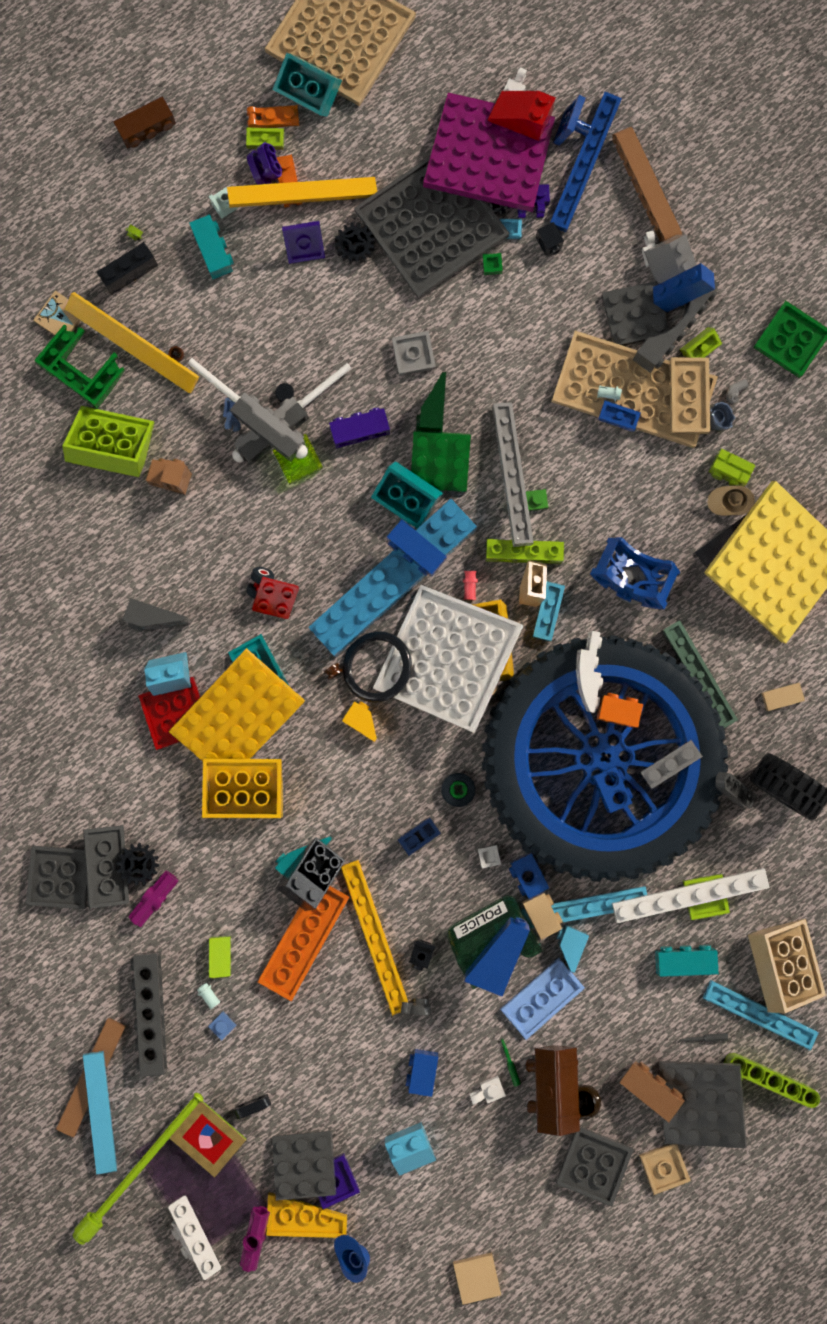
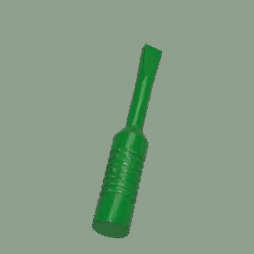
(511, 1066)

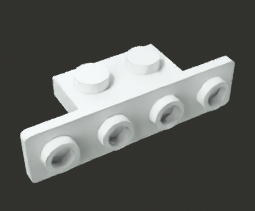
(192, 1238)

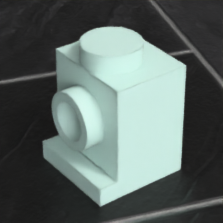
(220, 204)

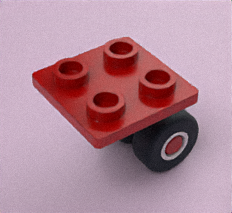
(271, 595)

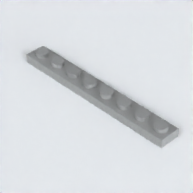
(512, 474)

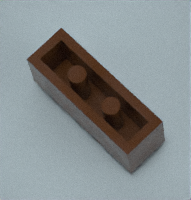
(145, 122)

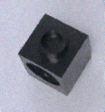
(549, 239)

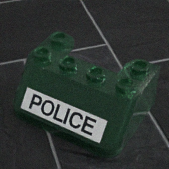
(474, 932)

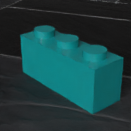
(212, 246)
(686, 961)

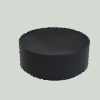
(284, 391)

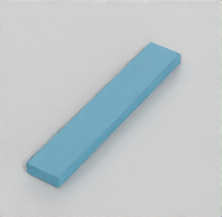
(759, 1015)
(100, 1112)

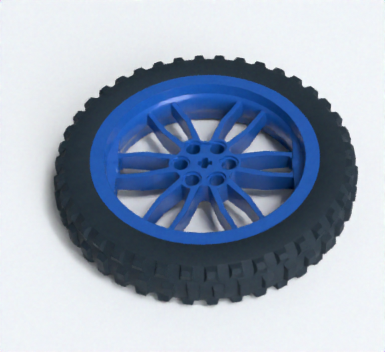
(654, 836)

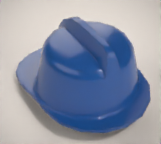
(352, 1258)

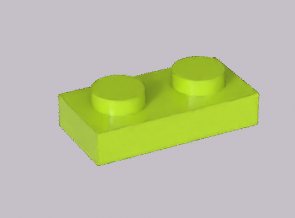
(272, 136)

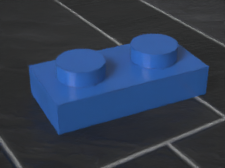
(619, 416)

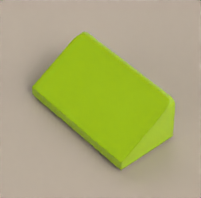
(702, 344)
(219, 956)

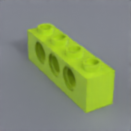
(541, 551)

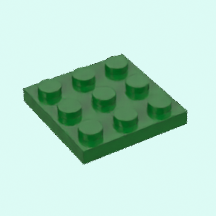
(792, 339)
(441, 459)

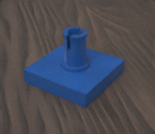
(571, 122)

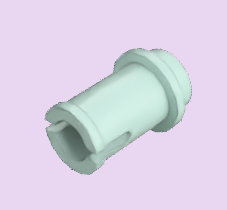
(609, 392)
(208, 995)

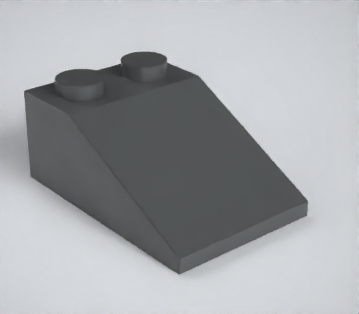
(149, 617)

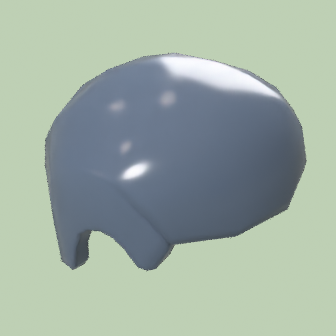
(718, 411)

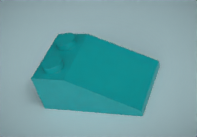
(261, 650)

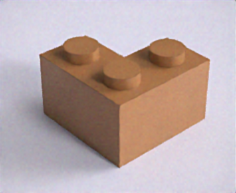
(169, 475)

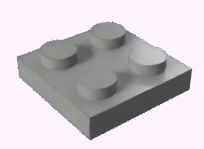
(413, 353)

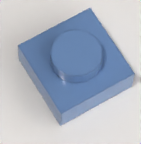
(222, 1025)

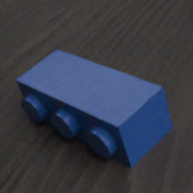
(683, 288)
(416, 548)

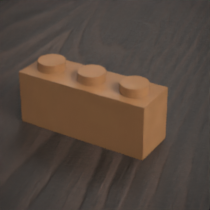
(652, 1091)

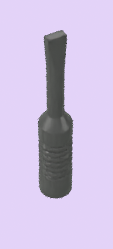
(709, 1038)

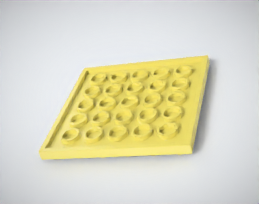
(774, 562)

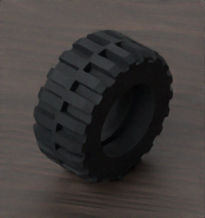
(790, 786)

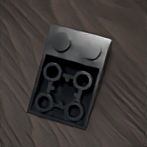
(311, 875)

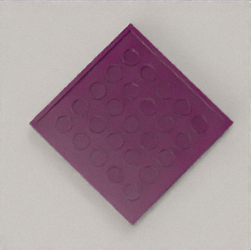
(484, 158)

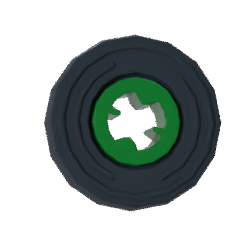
(468, 789)

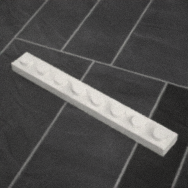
(690, 895)

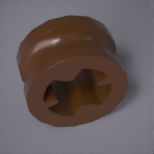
(333, 671)

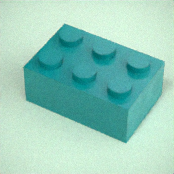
(307, 84)
(406, 495)

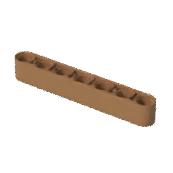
(646, 184)

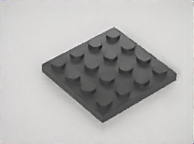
(711, 1106)

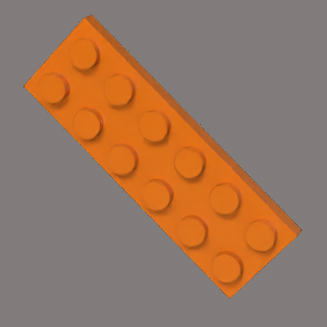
(302, 944)

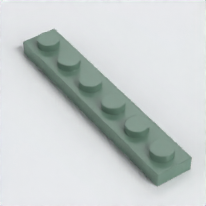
(690, 657)

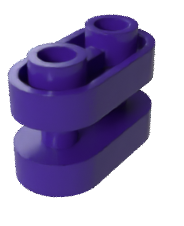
(264, 164)

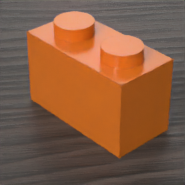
(619, 711)

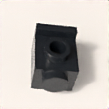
(421, 947)

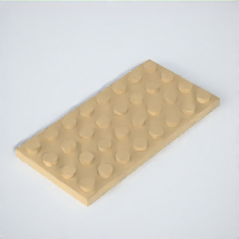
(608, 364)

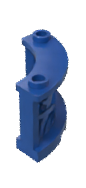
(648, 565)

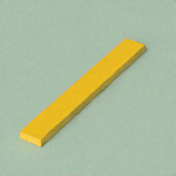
(301, 192)
(131, 342)
(374, 936)

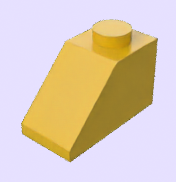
(361, 720)

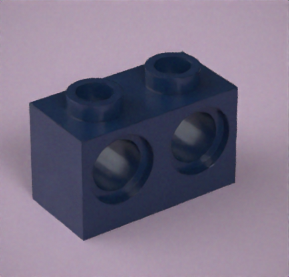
(419, 836)

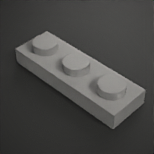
(671, 764)

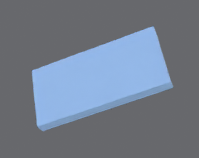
(542, 998)

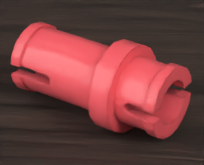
(470, 585)

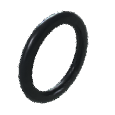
(402, 681)

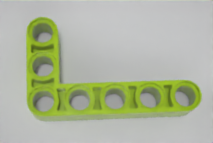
(780, 1084)

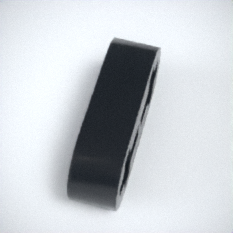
(252, 1106)

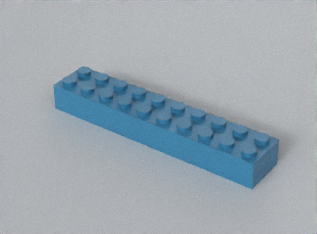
(388, 582)

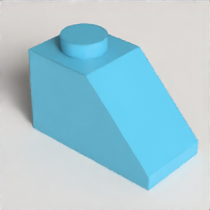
(572, 945)

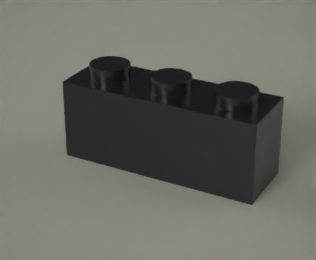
(127, 268)

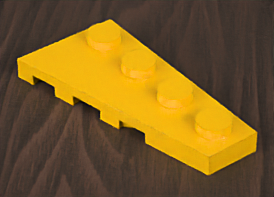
(303, 1219)

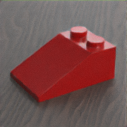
(523, 112)

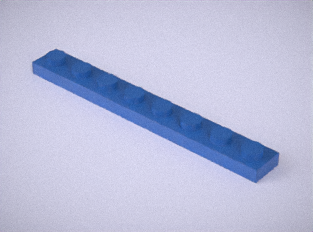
(585, 161)

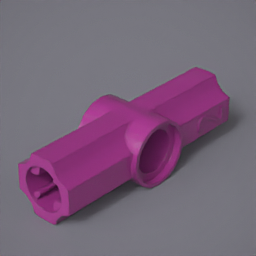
(153, 898)
(252, 1247)

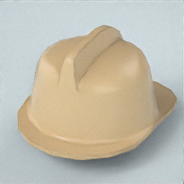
(731, 500)

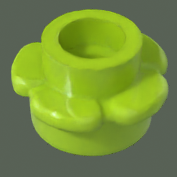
(134, 232)

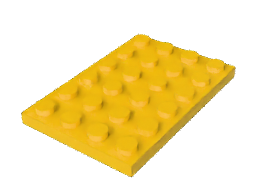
(237, 711)

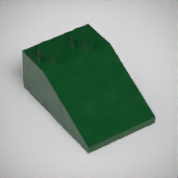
(433, 408)

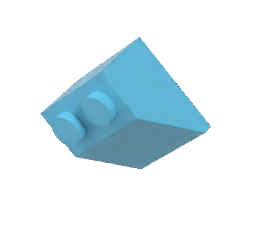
(167, 674)
(409, 1149)

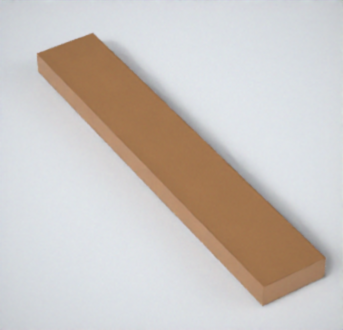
(78, 1102)

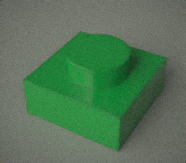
(492, 264)

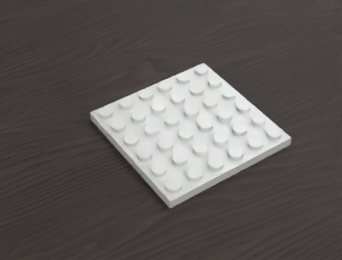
(454, 657)

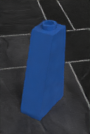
(497, 960)

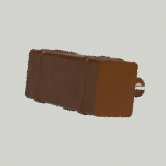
(556, 1090)

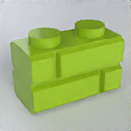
(731, 468)

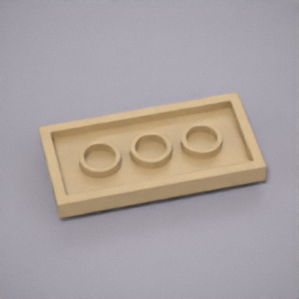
(689, 396)

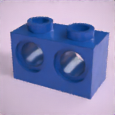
(607, 791)

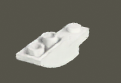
(588, 680)

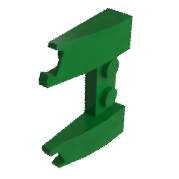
(53, 361)

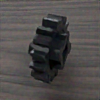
(349, 237)
(130, 870)

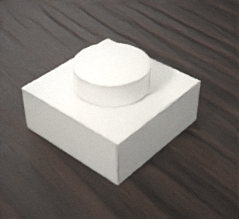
(489, 856)

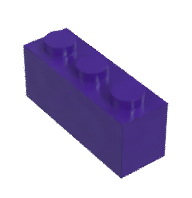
(359, 427)

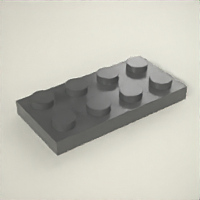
(102, 879)

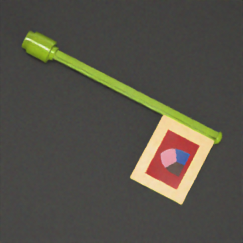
(198, 1133)

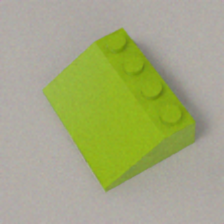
(108, 441)

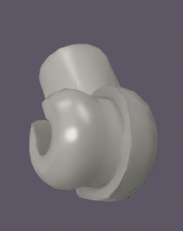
(733, 390)

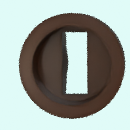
(177, 349)

